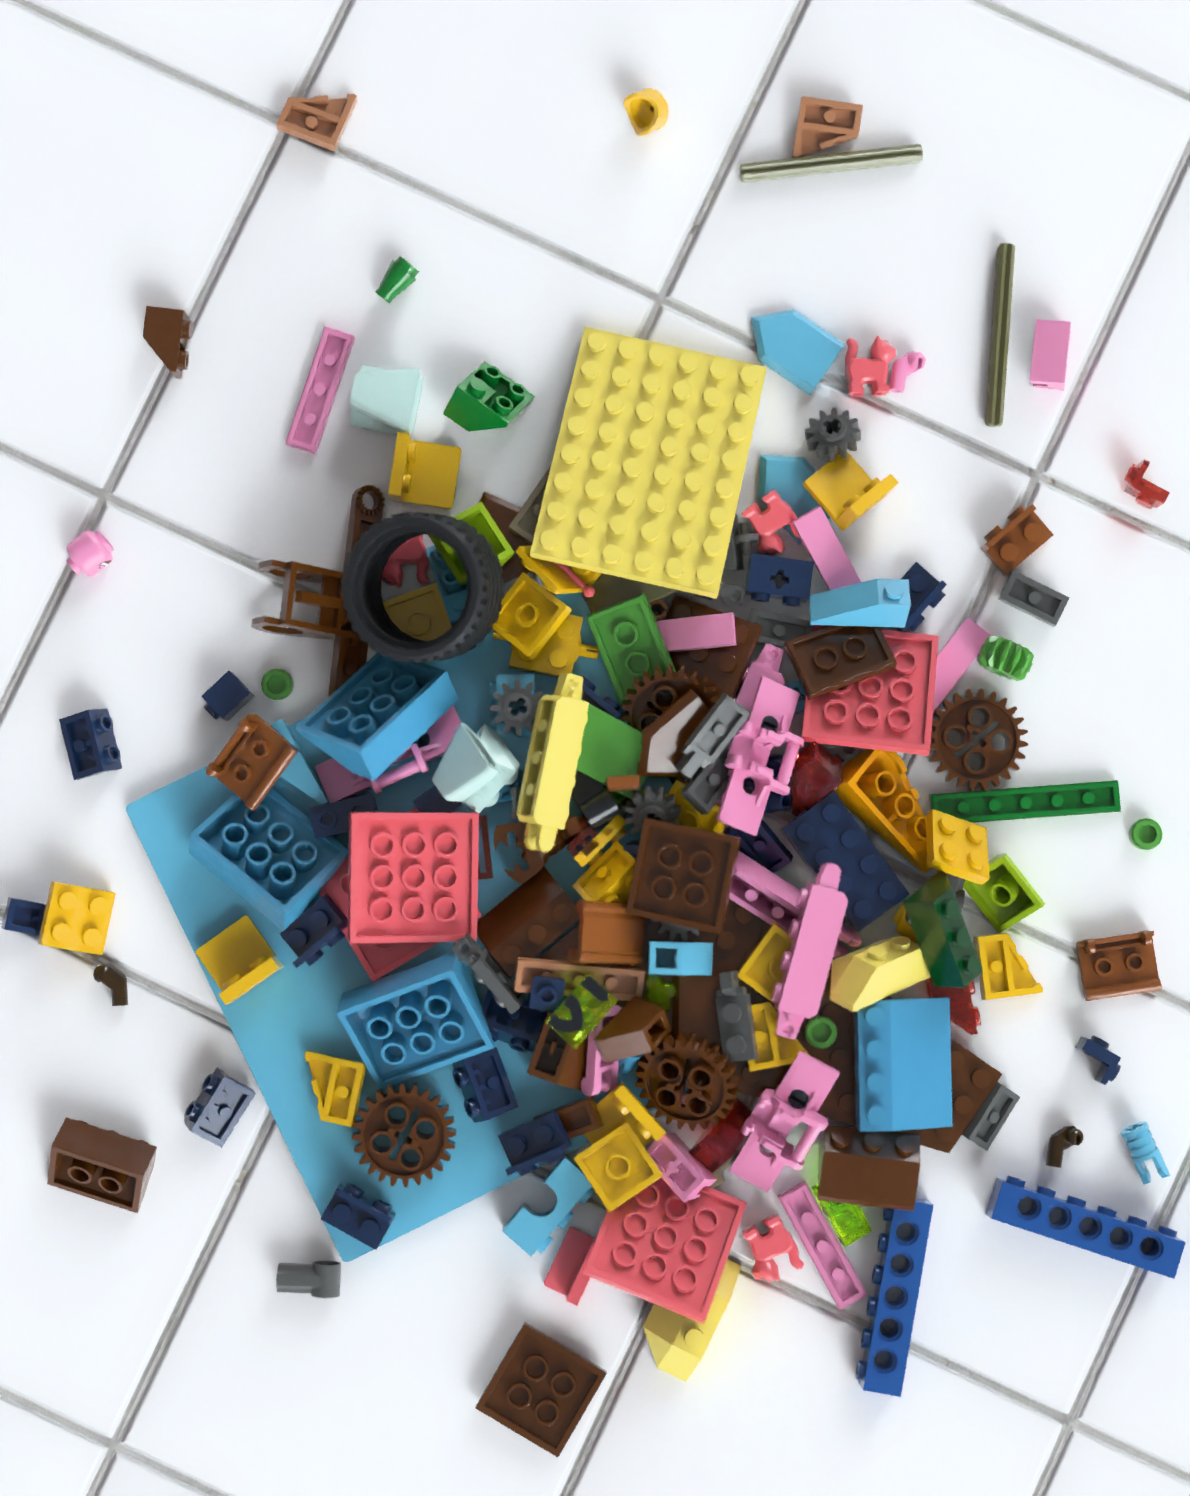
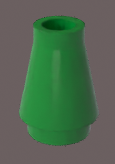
(397, 279)

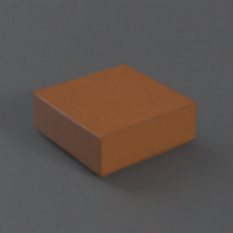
(622, 783)

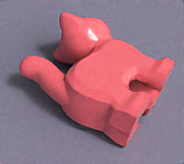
(868, 371)
(768, 521)
(409, 553)
(771, 1244)

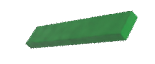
(1030, 801)

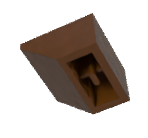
(557, 1060)

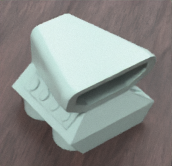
(386, 399)
(475, 768)

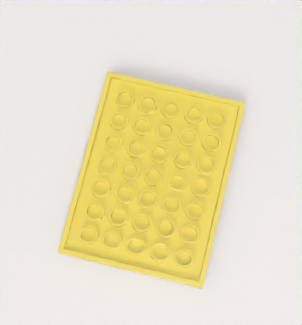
(649, 462)

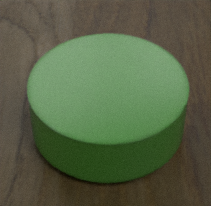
(277, 684)
(1145, 834)
(820, 1032)

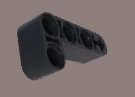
(593, 800)

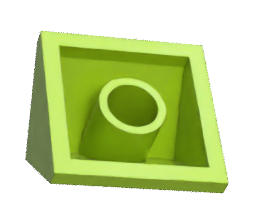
(481, 520)
(1006, 895)

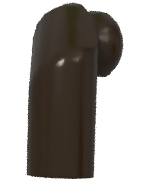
(115, 981)
(1061, 1141)

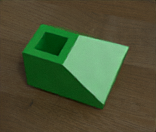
(487, 400)

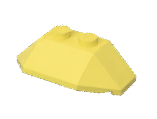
(876, 972)
(680, 1341)

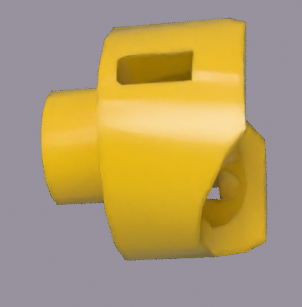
(646, 110)

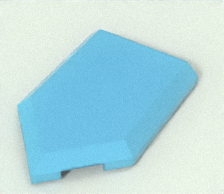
(795, 347)
(787, 477)

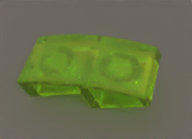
(845, 1218)

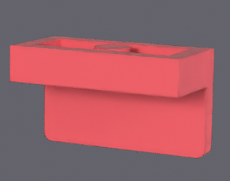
(567, 1268)

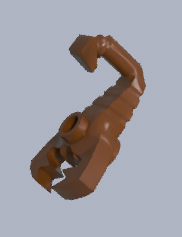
(537, 859)

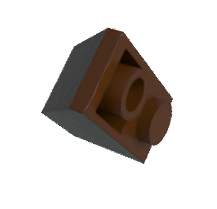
(167, 335)
(633, 1031)

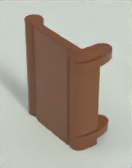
(252, 760)
(608, 935)
(1118, 965)

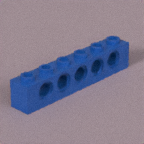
(1161, 1259)
(890, 1376)

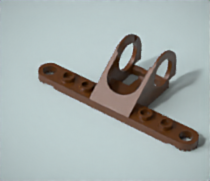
(332, 623)

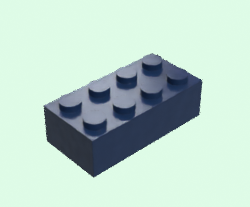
(833, 835)

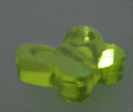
(659, 992)

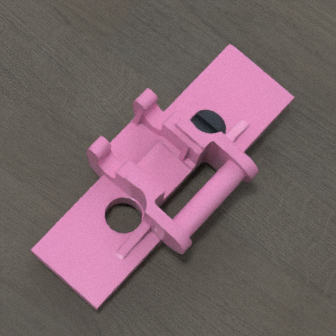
(749, 754)
(342, 784)
(775, 1115)

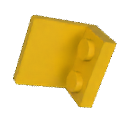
(424, 472)
(847, 490)
(553, 577)
(608, 877)
(238, 959)
(623, 1106)

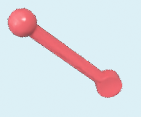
(588, 590)

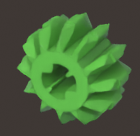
(1005, 658)

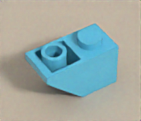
(680, 958)

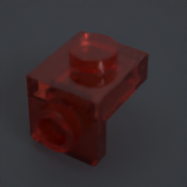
(1145, 492)

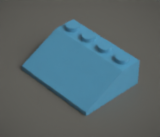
(379, 713)
(267, 855)
(415, 1020)
(903, 1064)

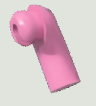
(904, 367)

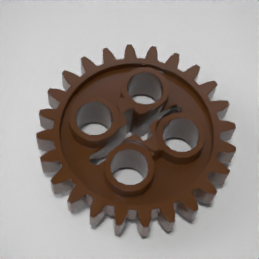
(676, 682)
(993, 762)
(715, 1088)
(429, 1146)

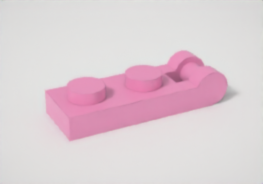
(599, 1073)

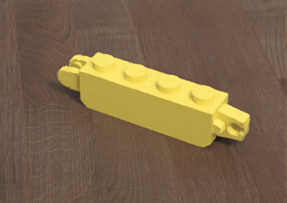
(552, 762)

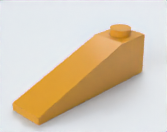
(884, 800)

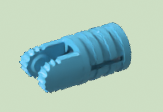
(1142, 1148)

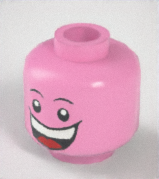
(89, 553)

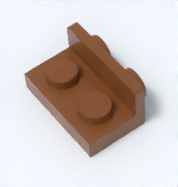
(1017, 540)

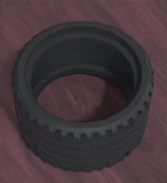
(363, 587)

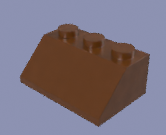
(527, 920)
(101, 1164)
(868, 1167)

